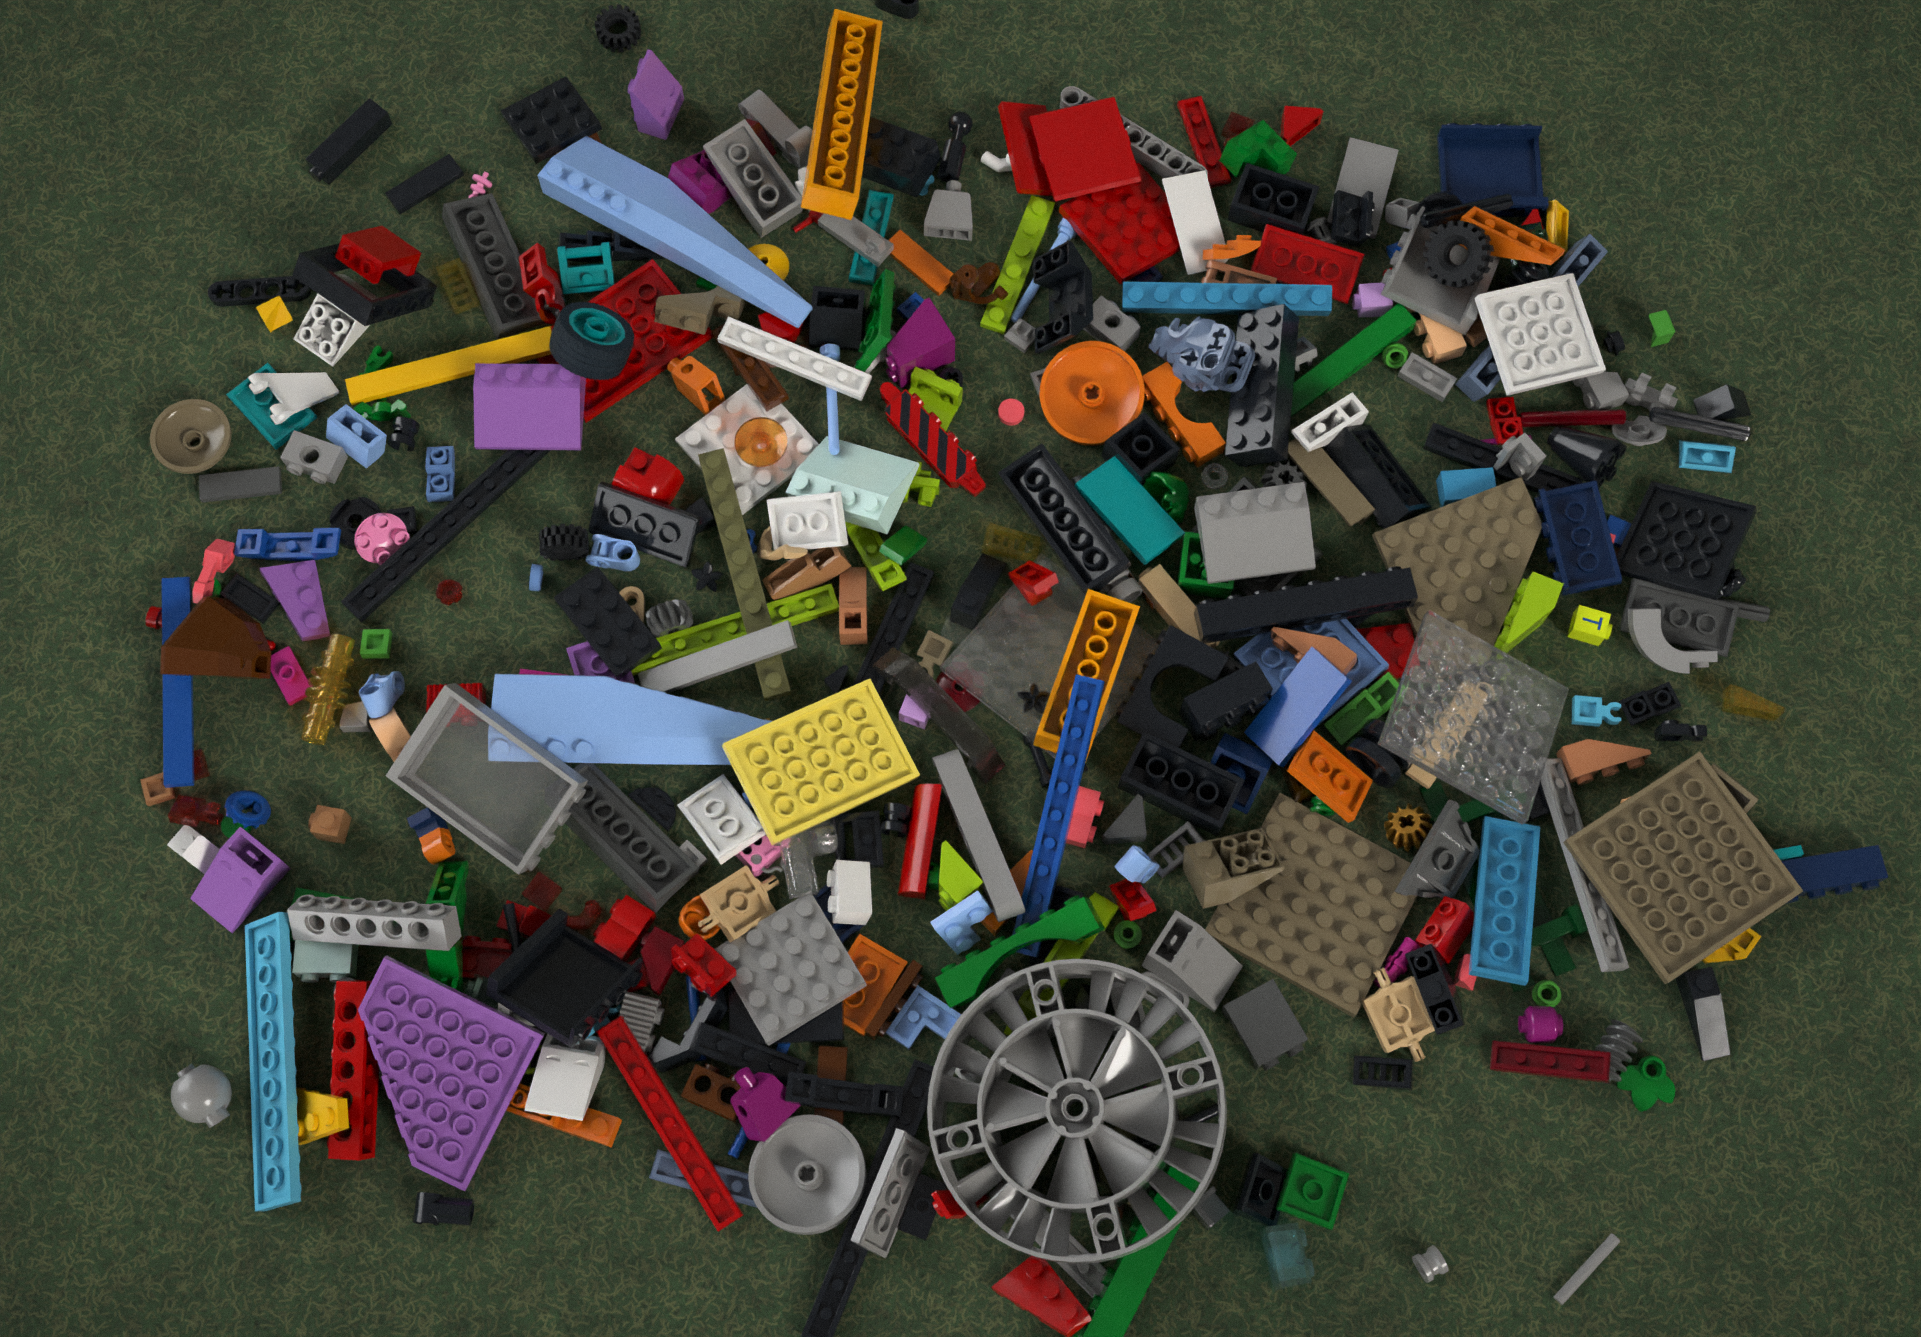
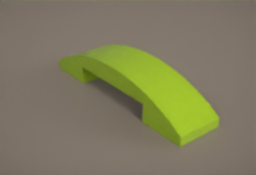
(881, 568)

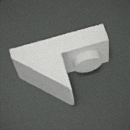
(194, 848)

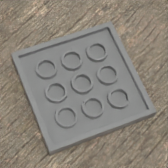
(791, 968)

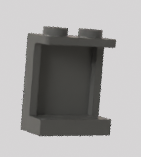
(1265, 1025)

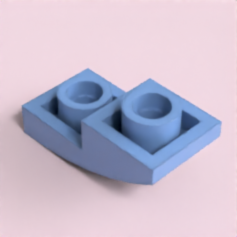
(440, 473)

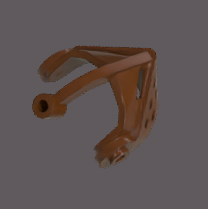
(980, 279)

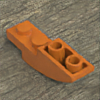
(595, 1126)

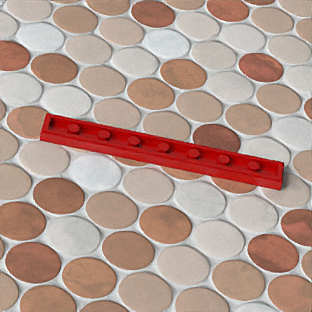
(670, 1123)

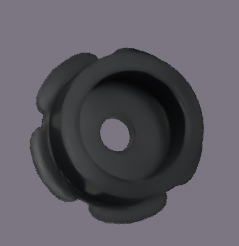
(1614, 342)

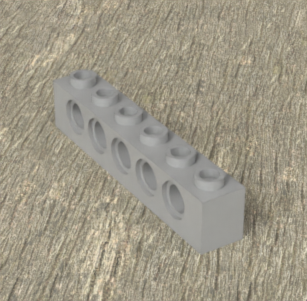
(374, 922)

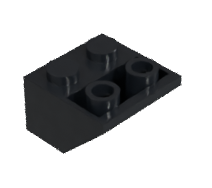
(837, 317)

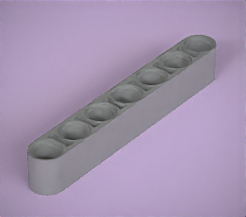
(1146, 142)
(978, 835)

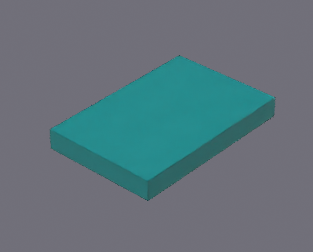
(257, 410)

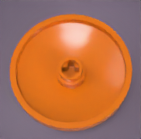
(1091, 392)

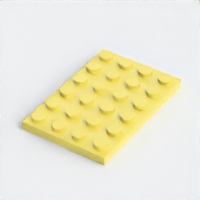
(820, 761)

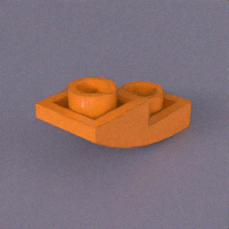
(1234, 248)

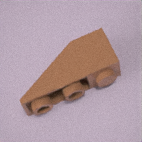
(853, 606)
(1300, 642)
(1589, 756)

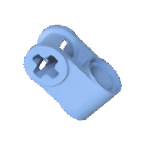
(608, 552)
(381, 693)
(1136, 865)

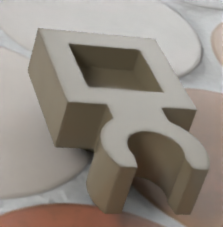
(933, 651)

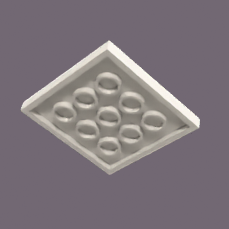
(1539, 334)
(718, 431)

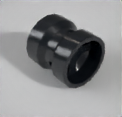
(403, 432)
(895, 819)

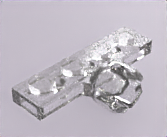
(798, 857)

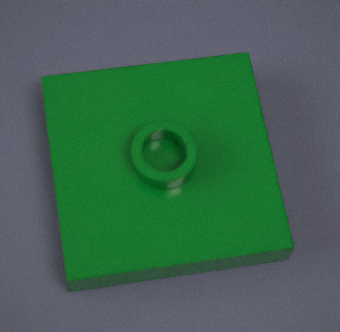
(1312, 1191)

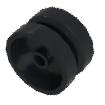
(1373, 759)

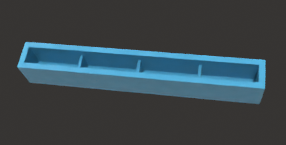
(1224, 298)

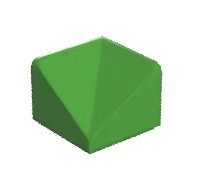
(1662, 327)

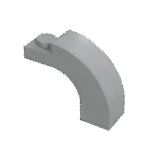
(1648, 638)

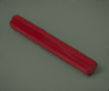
(1573, 418)

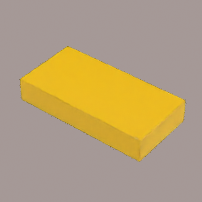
(1557, 224)

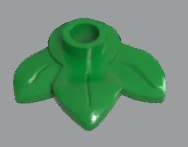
(1647, 1088)

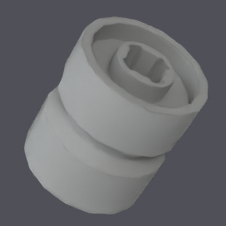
(1123, 588)

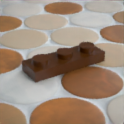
(895, 1001)

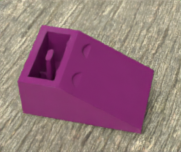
(700, 181)

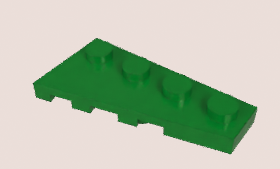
(878, 321)

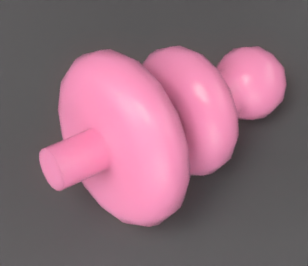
(482, 181)

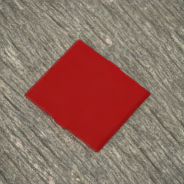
(1084, 148)

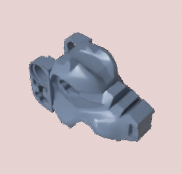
(1203, 355)

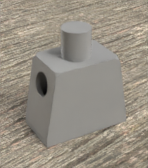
(949, 213)

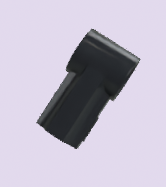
(437, 1209)

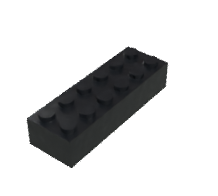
(1263, 406)

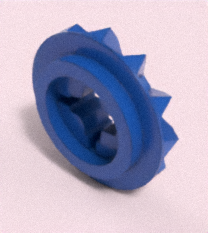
(243, 800)

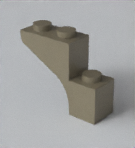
(696, 310)

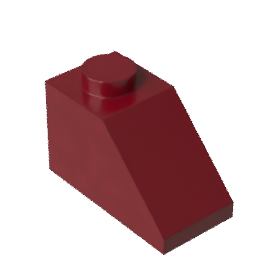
(658, 956)

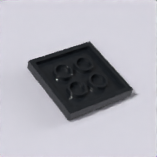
(551, 120)

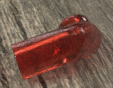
(587, 917)

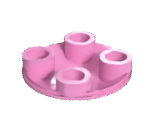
(380, 537)

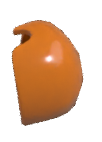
(691, 914)

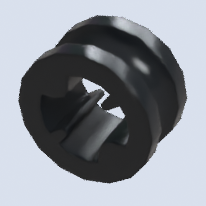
(951, 372)

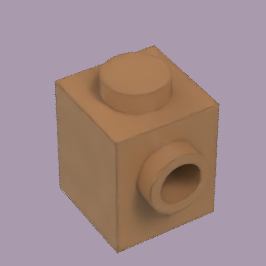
(330, 824)

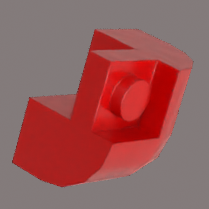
(649, 476)

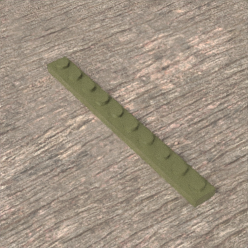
(742, 566)

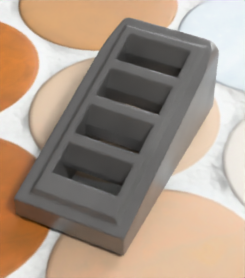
(1177, 835)

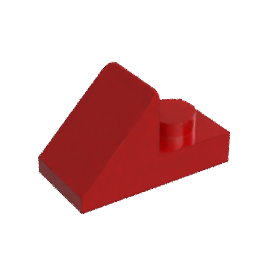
(1033, 581)
(1132, 900)
(528, 919)

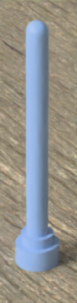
(1065, 233)
(832, 351)

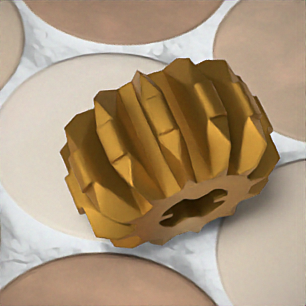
(1407, 827)

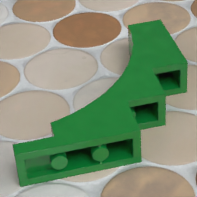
(449, 890)

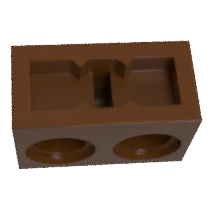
(711, 1099)

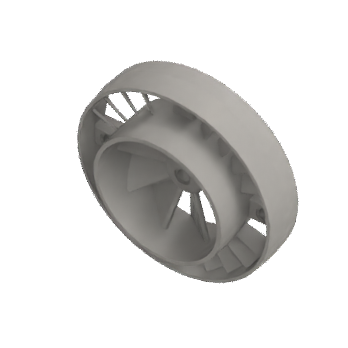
(1081, 1041)

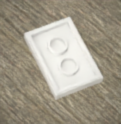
(808, 521)
(722, 819)

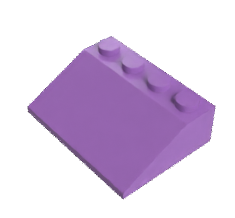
(528, 407)

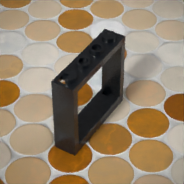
(316, 271)

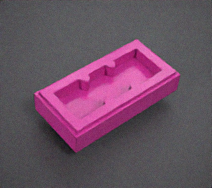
(289, 675)

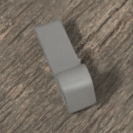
(778, 128)

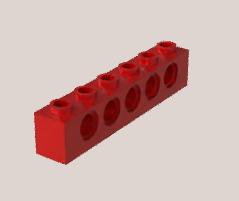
(361, 1084)

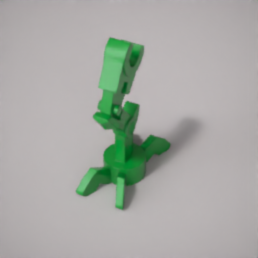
(381, 409)

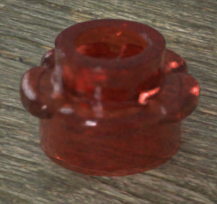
(449, 585)

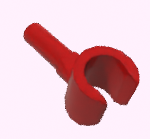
(813, 217)

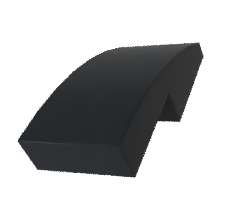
(1650, 704)

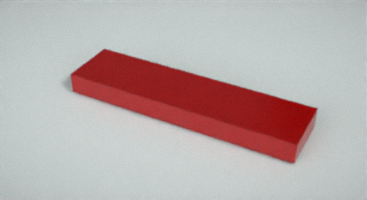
(1203, 140)

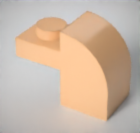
(391, 733)

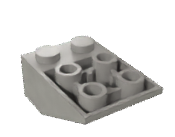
(1192, 961)

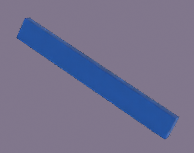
(177, 692)

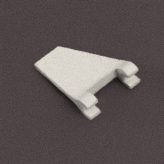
(293, 391)

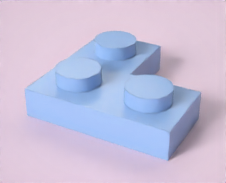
(957, 922)
(920, 1012)

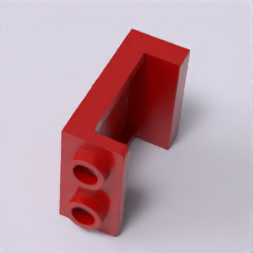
(377, 250)

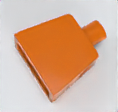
(690, 379)

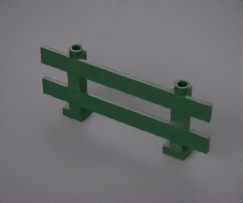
(1545, 930)

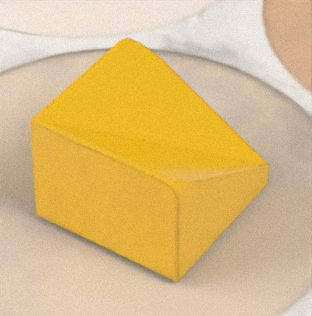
(274, 313)

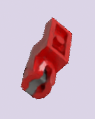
(541, 283)

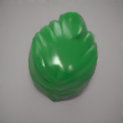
(1169, 493)

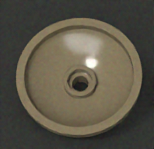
(181, 426)

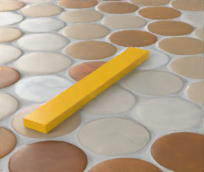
(447, 366)

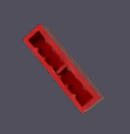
(920, 841)

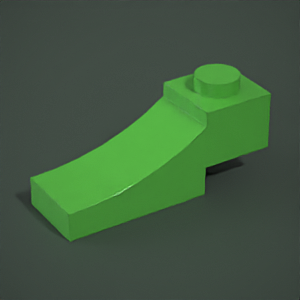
(1367, 705)

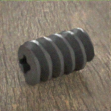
(1618, 1042)

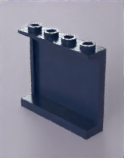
(1491, 162)

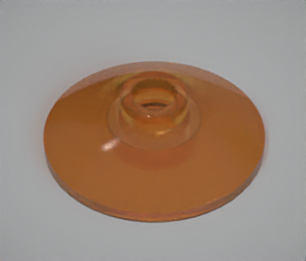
(761, 431)

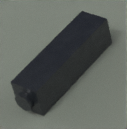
(348, 142)

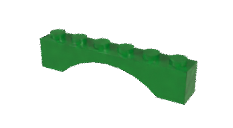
(968, 980)

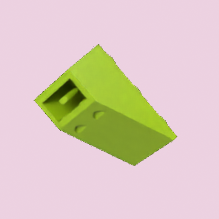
(1529, 609)

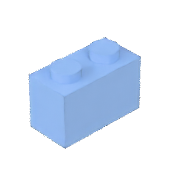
(356, 436)

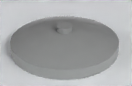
(807, 1175)

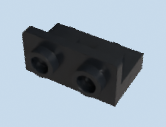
(1352, 218)

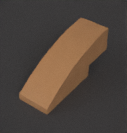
(806, 572)

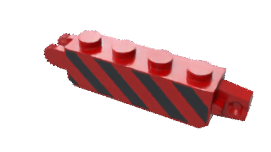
(930, 440)

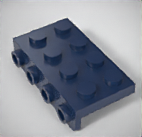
(1578, 537)

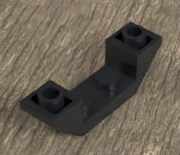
(669, 1055)

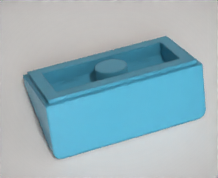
(1706, 456)

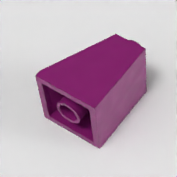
(921, 343)

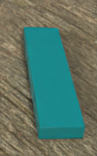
(876, 217)

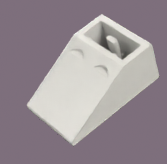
(330, 330)
(566, 1077)

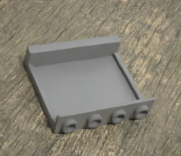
(1414, 288)

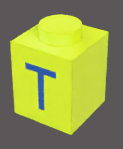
(1590, 625)

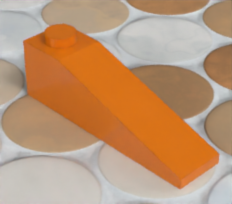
(1511, 240)

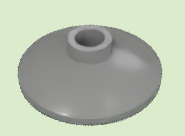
(1640, 431)

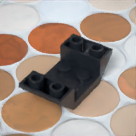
(1070, 295)

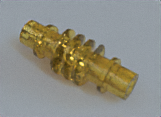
(326, 689)

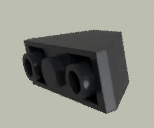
(1436, 989)

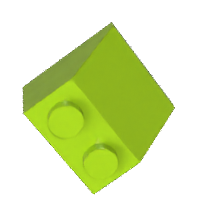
(955, 878)

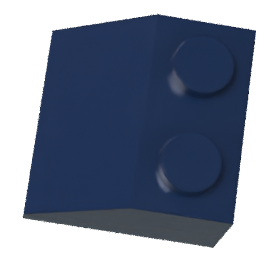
(1245, 763)

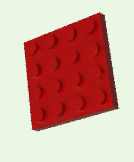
(1125, 226)

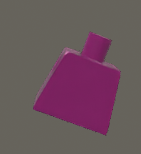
(760, 1104)

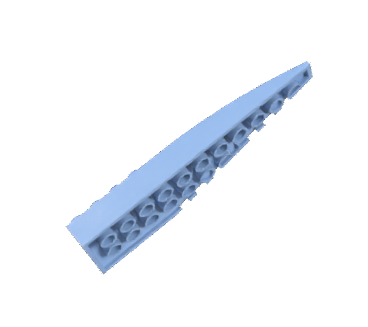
(665, 221)
(616, 720)

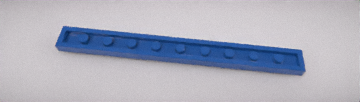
(1060, 803)

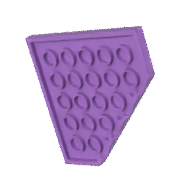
(444, 1066)

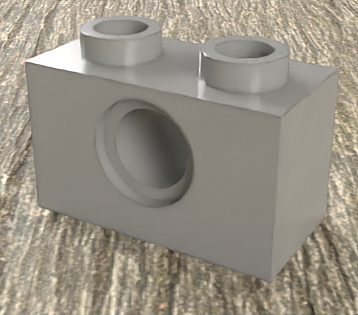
(1107, 312)
(303, 448)

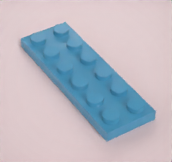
(1504, 901)

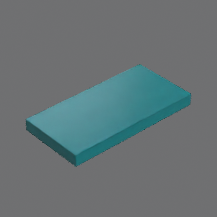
(1129, 510)

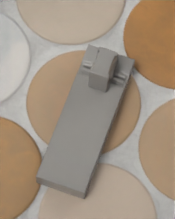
(857, 237)

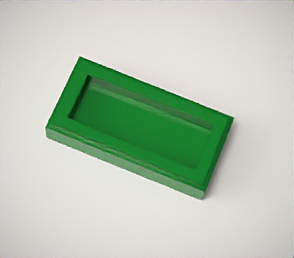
(903, 545)

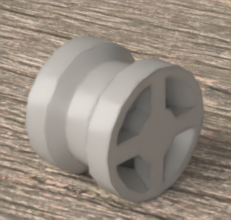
(1430, 1263)

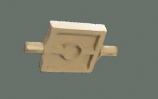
(738, 903)
(1398, 1014)

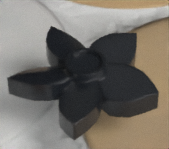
(706, 577)
(1034, 699)

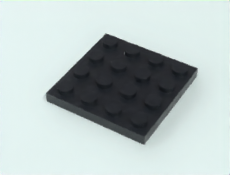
(1684, 539)

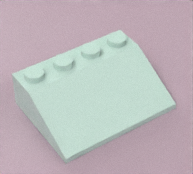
(868, 479)

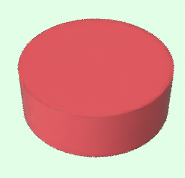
(1011, 412)

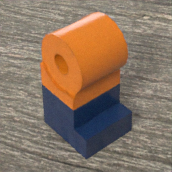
(433, 835)

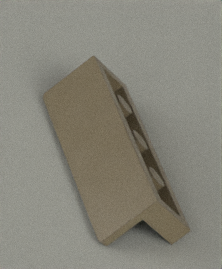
(1331, 483)

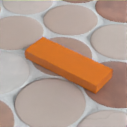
(920, 263)

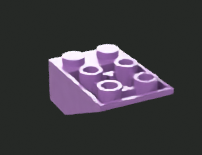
(654, 97)
(238, 880)

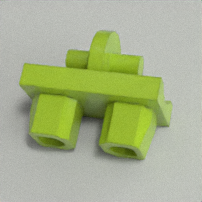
(926, 486)

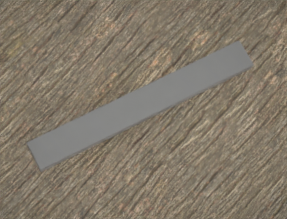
(1594, 908)

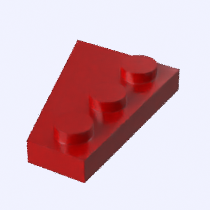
(1043, 1294)

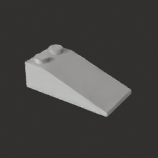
(754, 178)

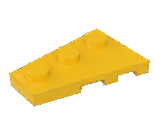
(320, 1115)

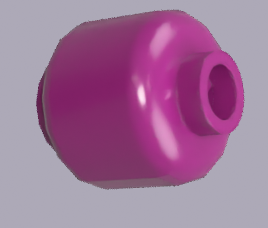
(1540, 1024)

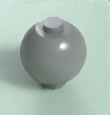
(201, 1094)

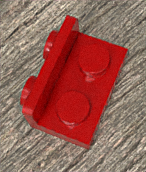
(483, 956)
(703, 964)

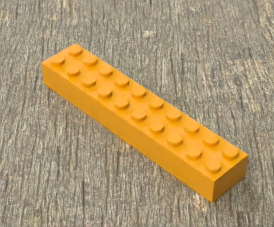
(842, 115)

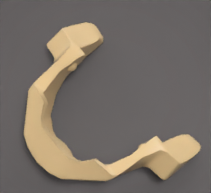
(765, 552)

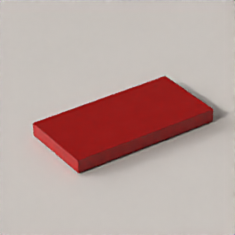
(1022, 147)
(1307, 261)

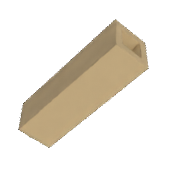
(1170, 601)

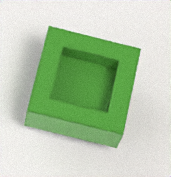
(376, 643)

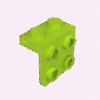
(937, 394)

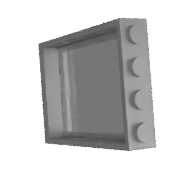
(487, 778)

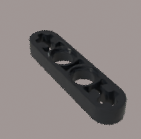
(260, 288)

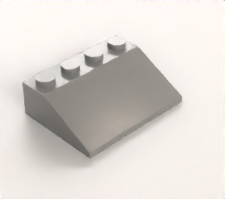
(1255, 532)

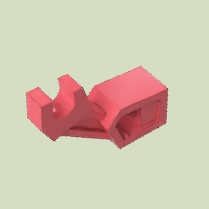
(216, 558)

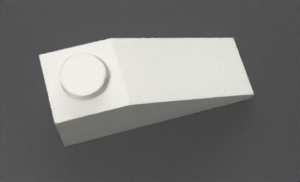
(1330, 423)

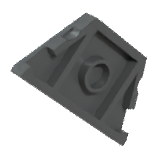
(1442, 858)

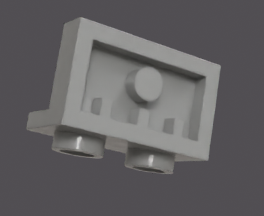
(1522, 455)

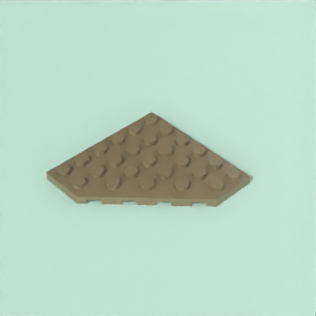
(1466, 557)

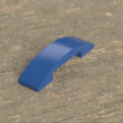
(288, 546)

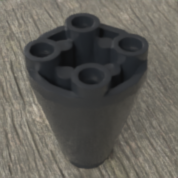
(1587, 453)

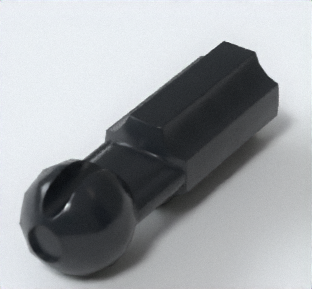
(954, 149)

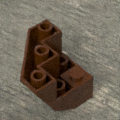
(217, 642)

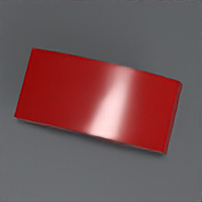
(1503, 419)

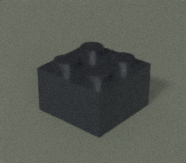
(1142, 448)

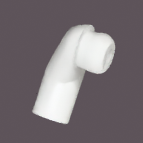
(995, 163)

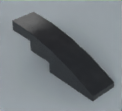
(621, 247)

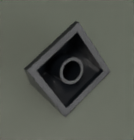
(1260, 1190)

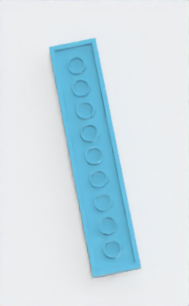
(272, 1063)

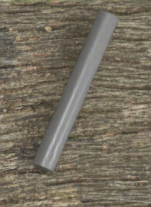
(1586, 1269)

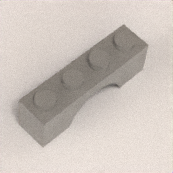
(1602, 390)

